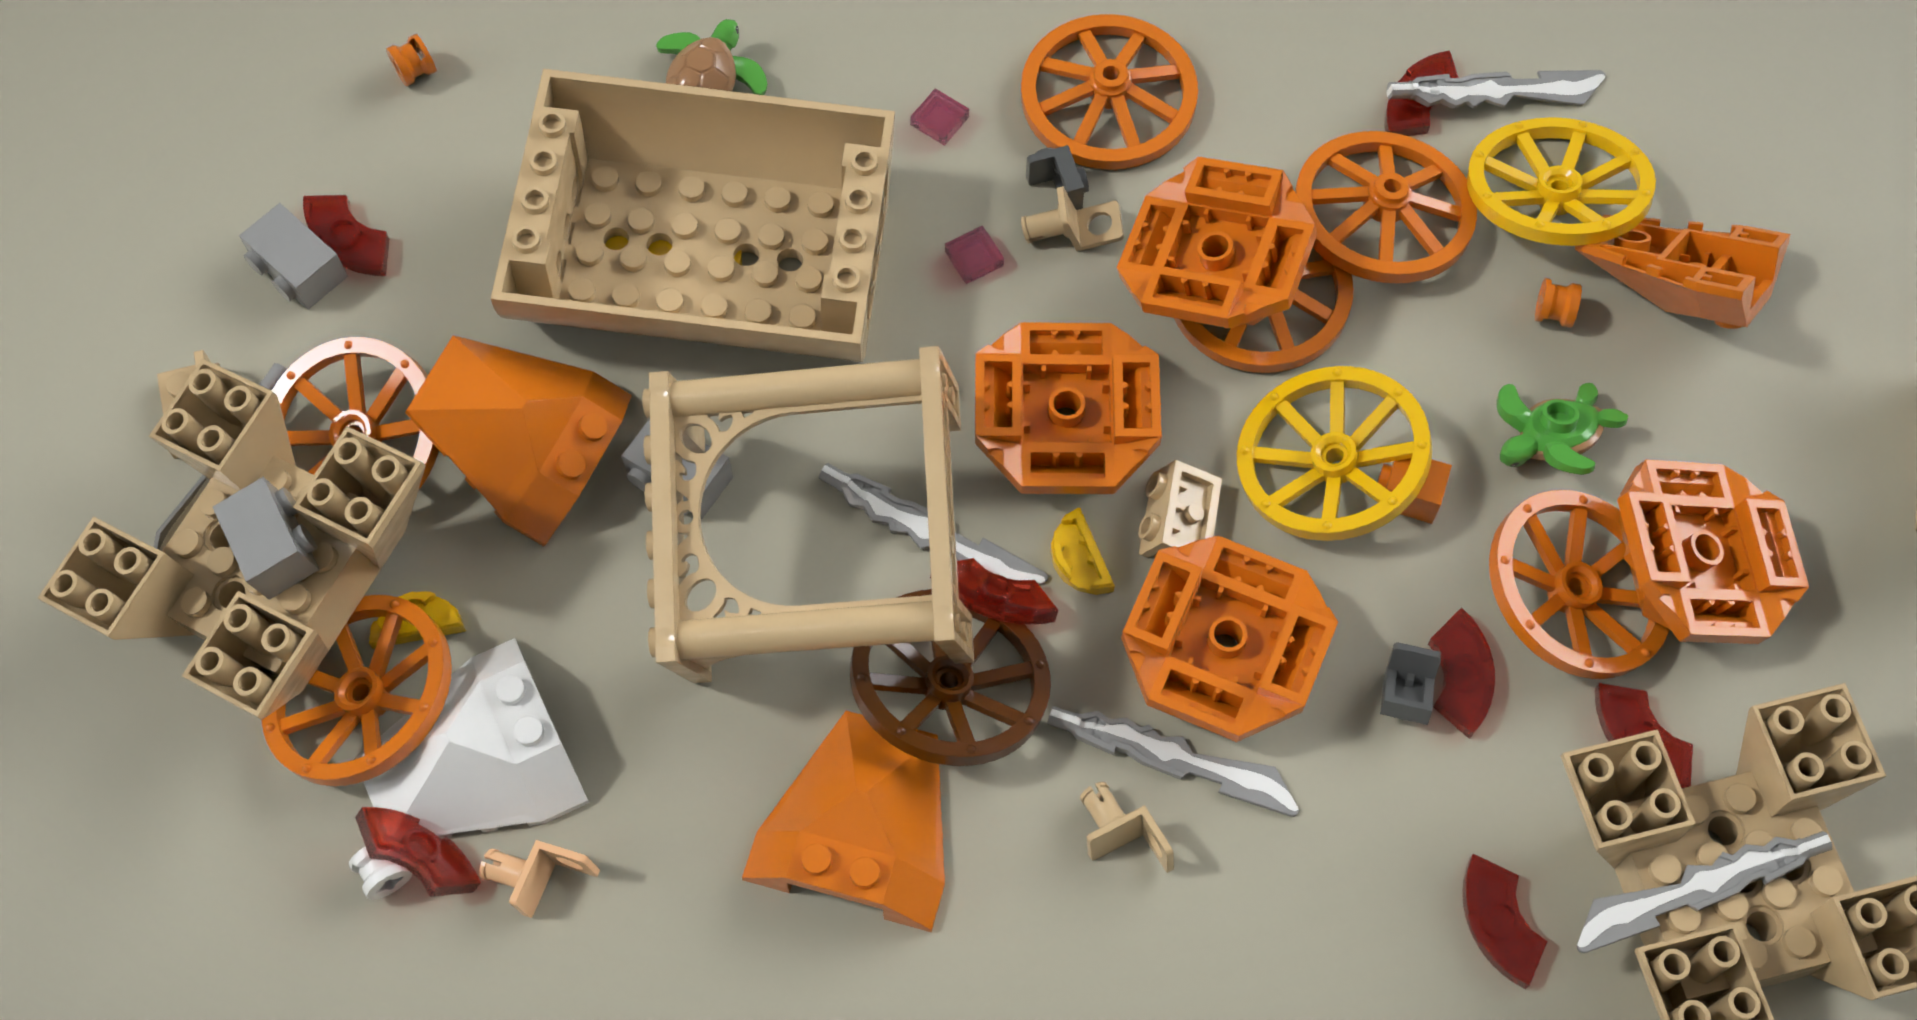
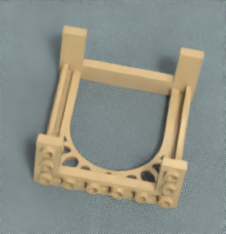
(679, 413)

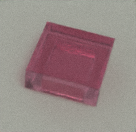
(939, 116)
(974, 254)

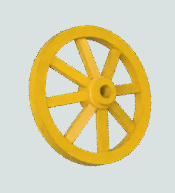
(1561, 187)
(1332, 448)

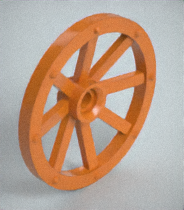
(1109, 87)
(1388, 200)
(351, 349)
(1289, 356)
(1569, 587)
(365, 696)

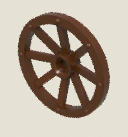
(950, 687)

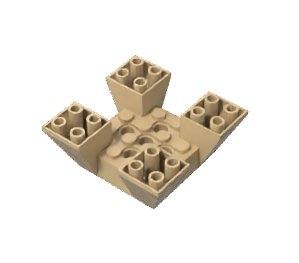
(254, 647)
(1791, 765)

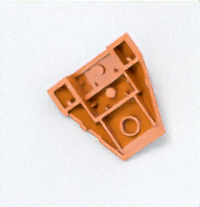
(1696, 270)
(519, 428)
(858, 827)

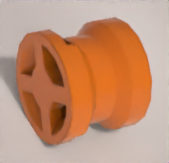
(407, 62)
(1558, 303)

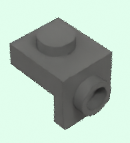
(1061, 168)
(1410, 683)

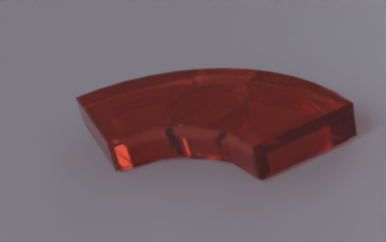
(1409, 116)
(355, 244)
(1003, 597)
(1467, 672)
(1627, 713)
(403, 841)
(1497, 923)

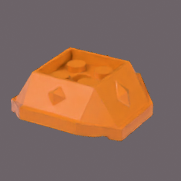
(1214, 211)
(1077, 367)
(1709, 552)
(1236, 592)

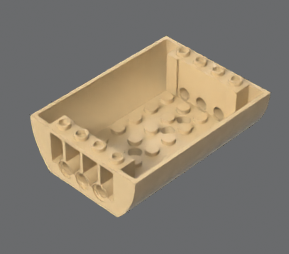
(711, 180)

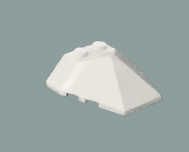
(487, 756)

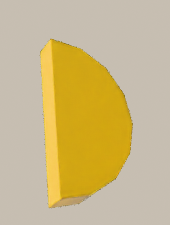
(1078, 557)
(438, 609)

